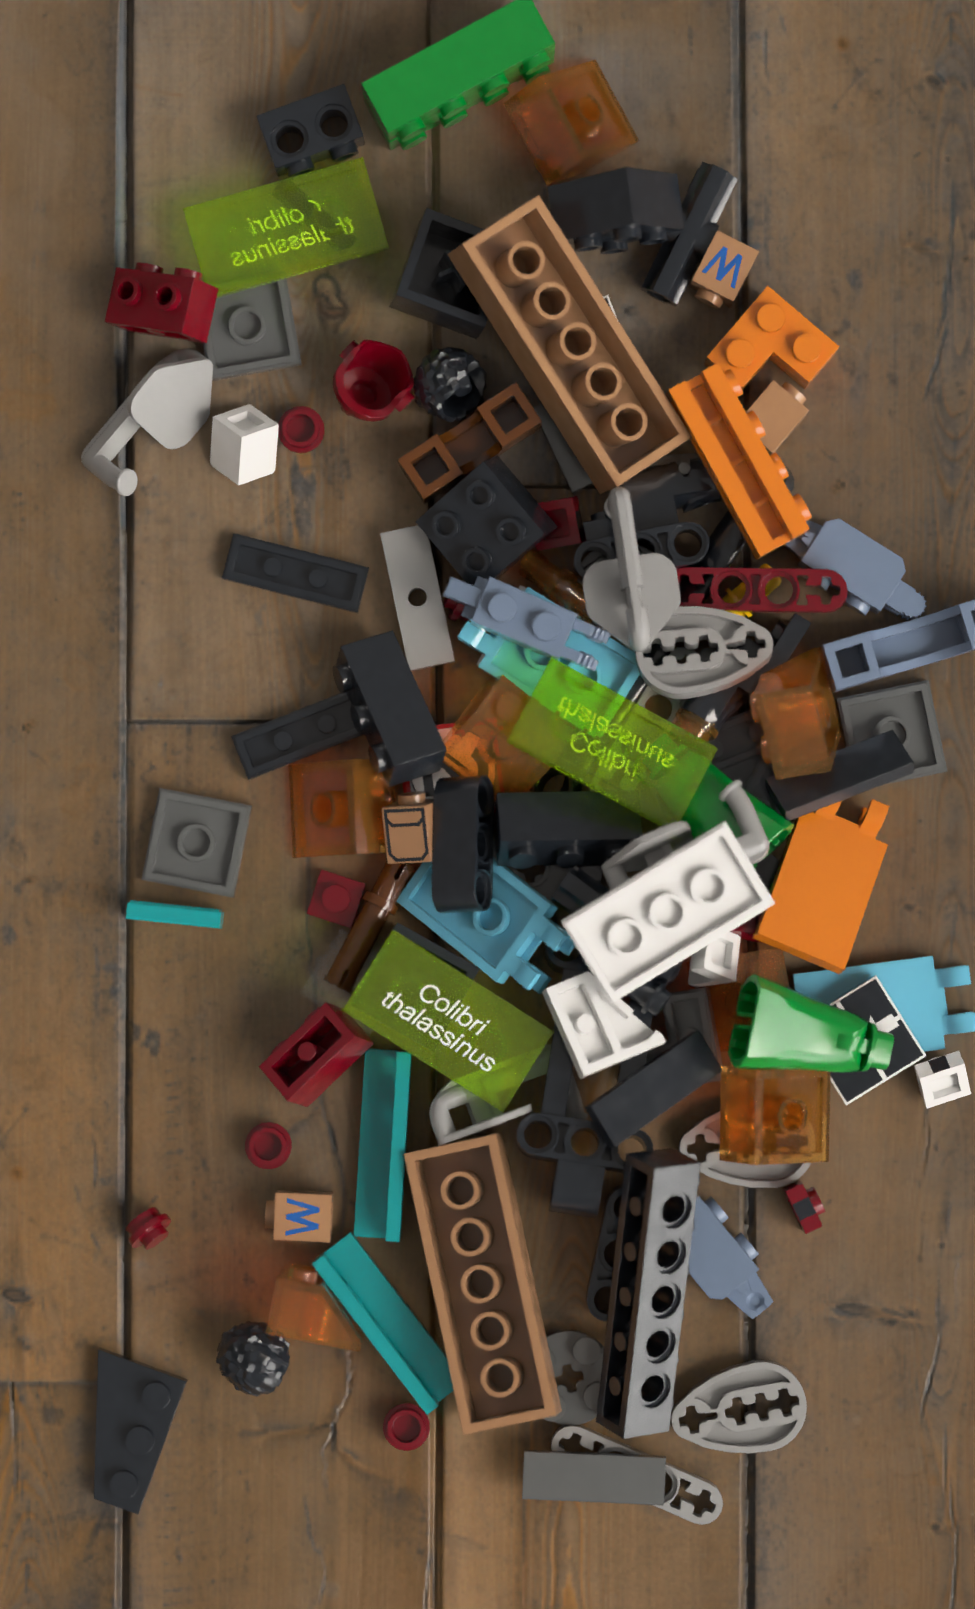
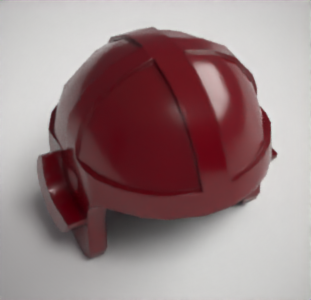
(373, 381)

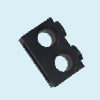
(306, 119)

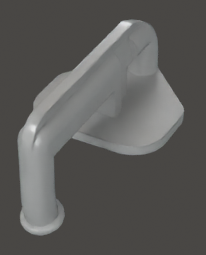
(166, 403)
(634, 592)
(665, 840)
(485, 1115)

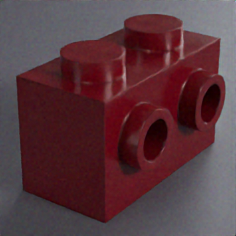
(162, 303)
(315, 1054)

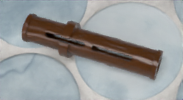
(368, 925)

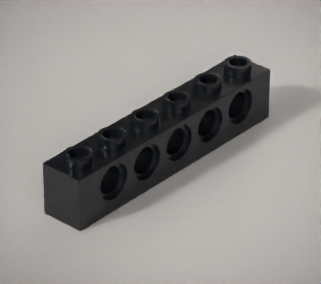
(648, 1292)

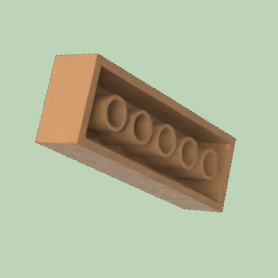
(569, 345)
(483, 1283)

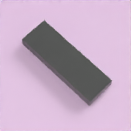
(594, 1477)

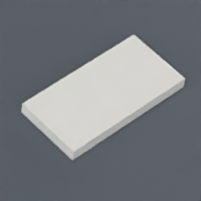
(667, 912)

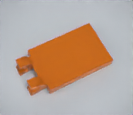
(824, 885)

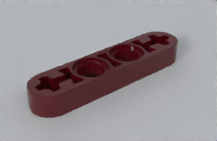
(755, 584)

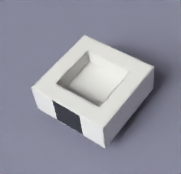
(942, 1079)

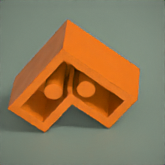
(776, 333)

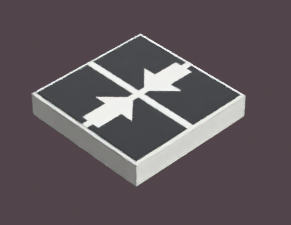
(874, 1005)

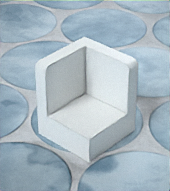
(244, 444)
(715, 962)

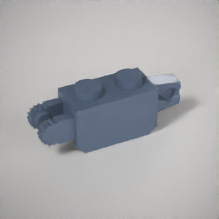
(867, 567)
(524, 619)
(725, 1263)

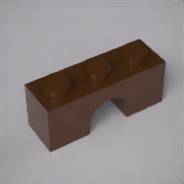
(456, 453)

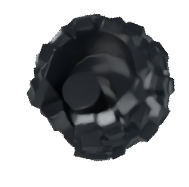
(449, 384)
(253, 1358)

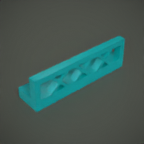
(383, 1144)
(386, 1320)

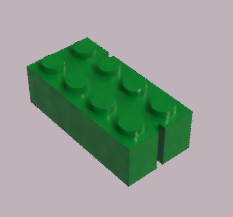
(459, 73)

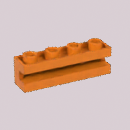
(738, 461)

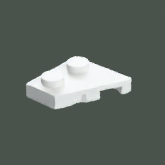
(595, 1029)

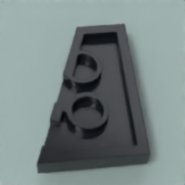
(131, 1426)

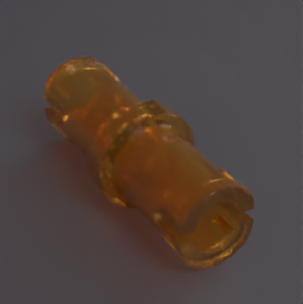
(558, 584)

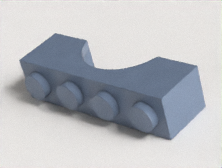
(900, 647)

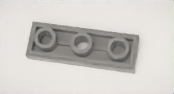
(412, 569)

